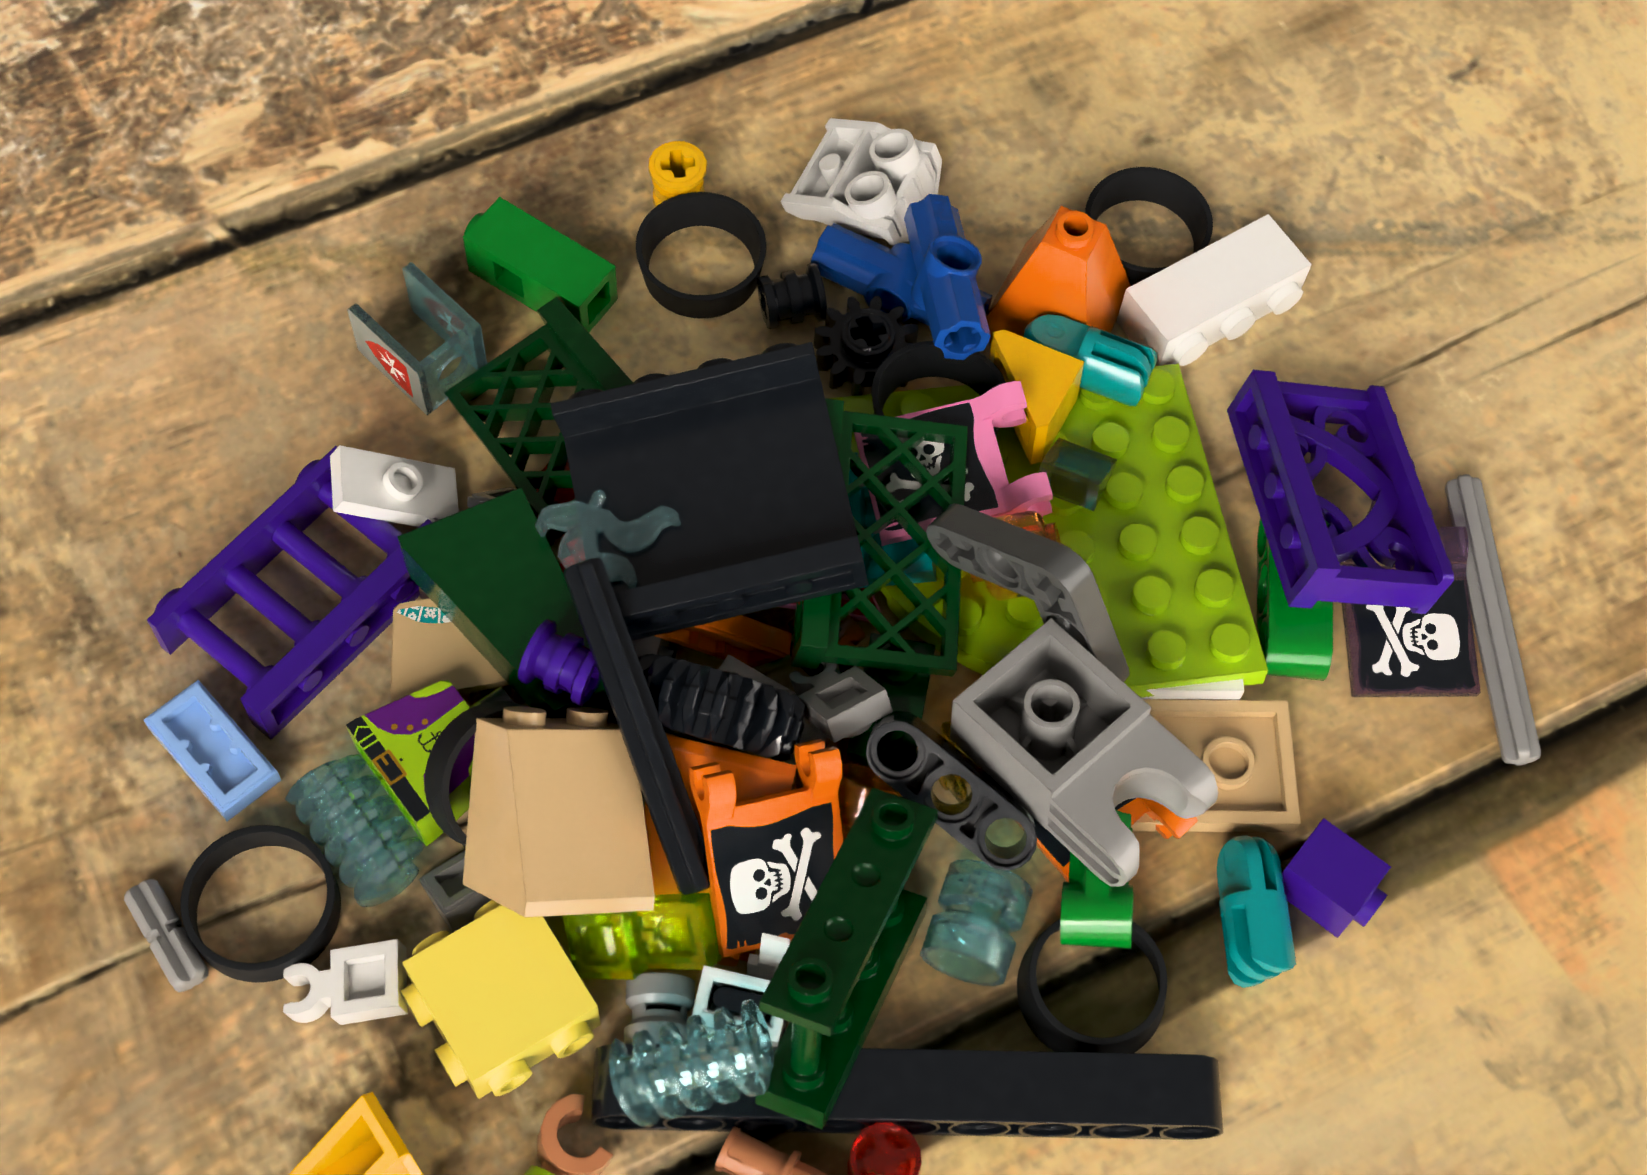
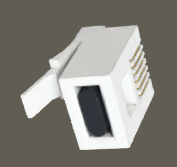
(729, 989)

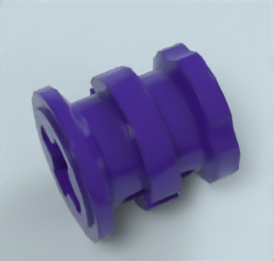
(560, 663)

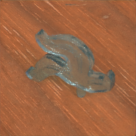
(588, 520)

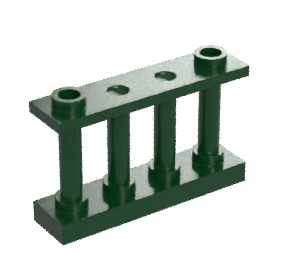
(845, 957)

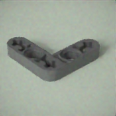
(1033, 568)

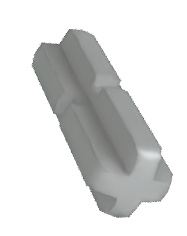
(167, 938)

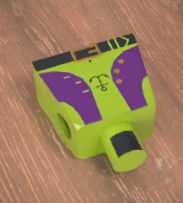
(398, 745)

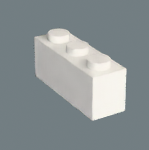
(1215, 293)

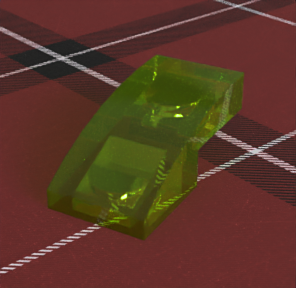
(628, 943)

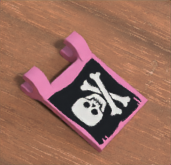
(985, 479)

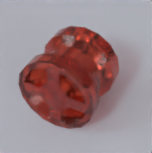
(882, 1149)

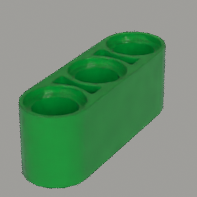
(1291, 638)

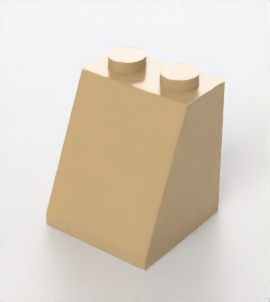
(556, 816)

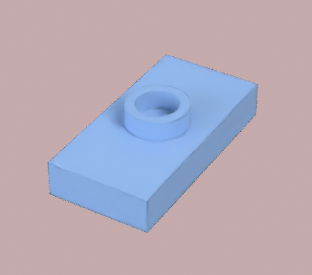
(212, 750)

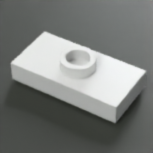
(391, 487)

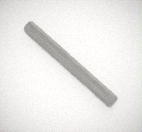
(1494, 625)

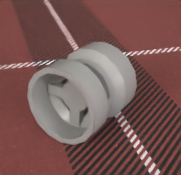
(656, 1001)

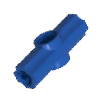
(873, 270)
(946, 277)

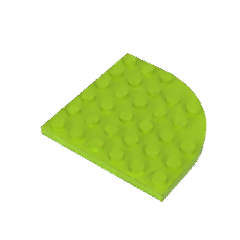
(1149, 543)

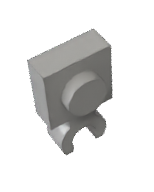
(841, 702)

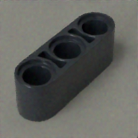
(964, 820)

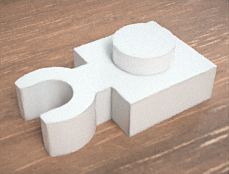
(358, 986)

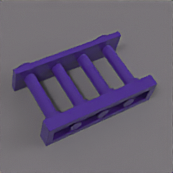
(320, 647)

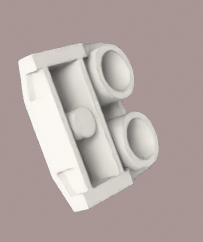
(865, 179)

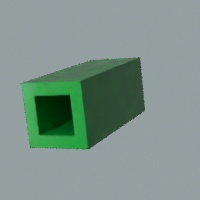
(538, 263)

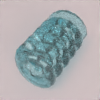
(355, 829)
(692, 1070)

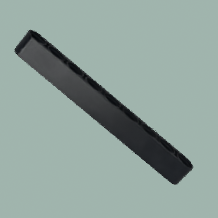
(981, 1096)

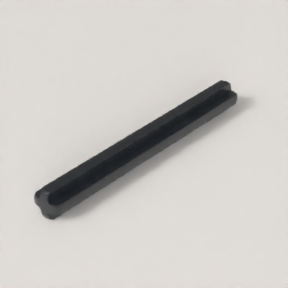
(639, 723)

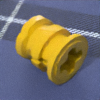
(676, 170)

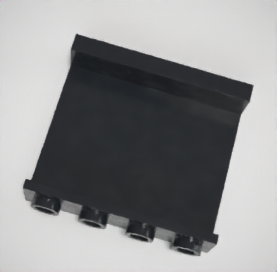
(745, 466)

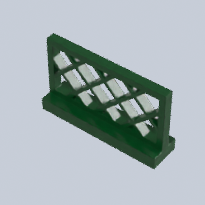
(583, 365)
(819, 618)

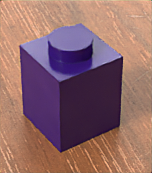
(1335, 879)

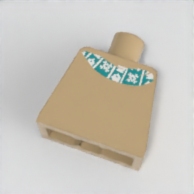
(433, 650)

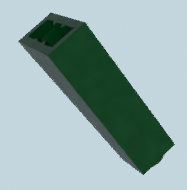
(498, 587)

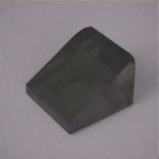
(1077, 473)

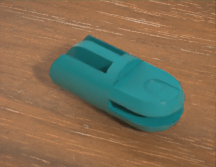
(1111, 363)
(1254, 911)

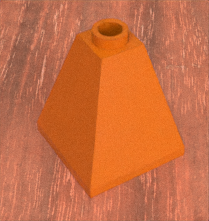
(1063, 271)

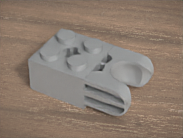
(1074, 747)

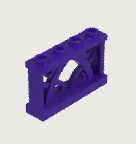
(1273, 439)

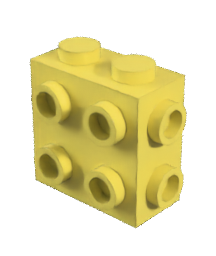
(499, 998)

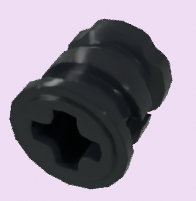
(792, 297)

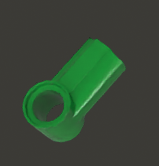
(1095, 911)

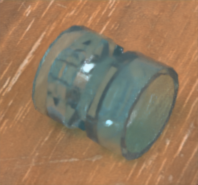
(974, 930)

